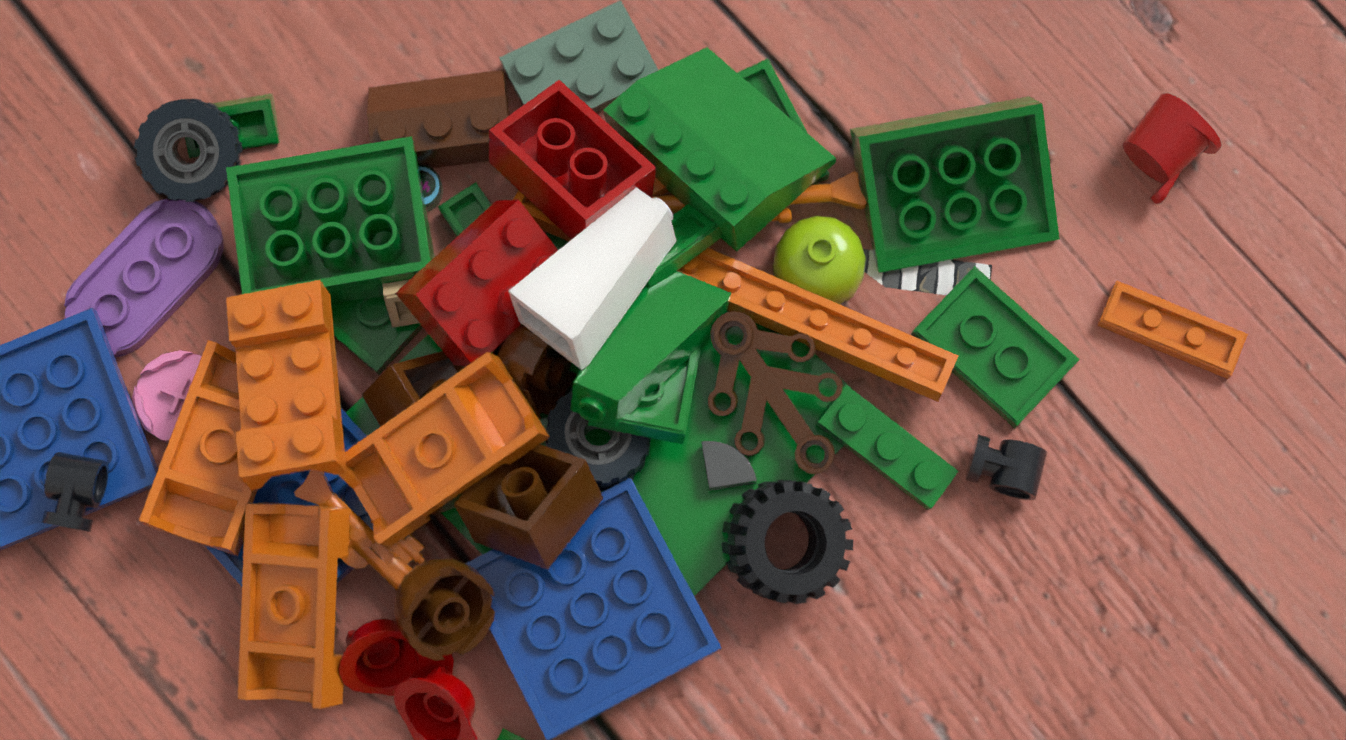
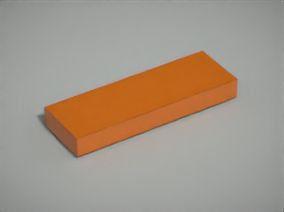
(1172, 329)

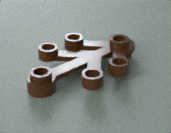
(769, 385)

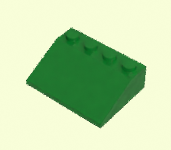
(718, 143)
(956, 183)
(333, 218)

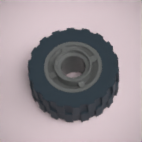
(159, 149)
(608, 463)

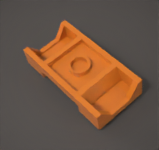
(286, 383)
(441, 447)
(198, 479)
(291, 602)

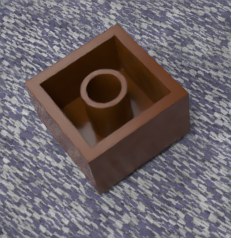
(531, 505)

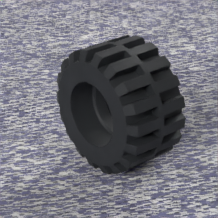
(824, 549)

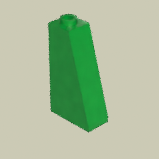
(647, 347)

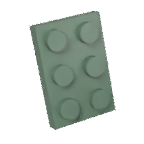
(591, 56)

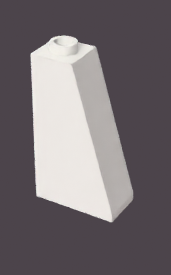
(595, 277)

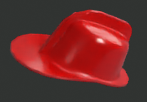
(382, 658)
(436, 706)

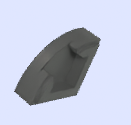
(726, 466)

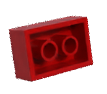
(567, 159)
(465, 287)

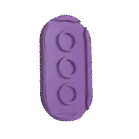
(148, 272)

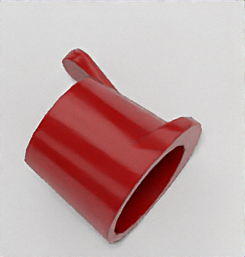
(1169, 141)

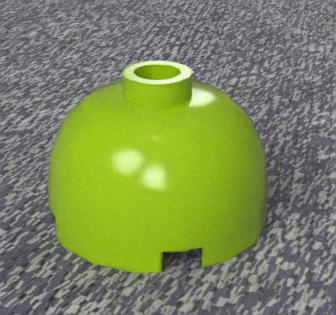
(821, 258)

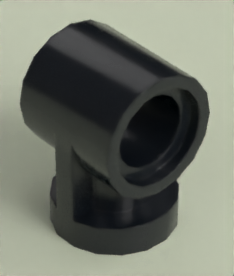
(1013, 468)
(74, 484)

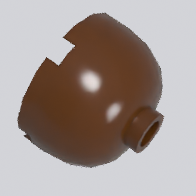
(536, 369)
(443, 608)

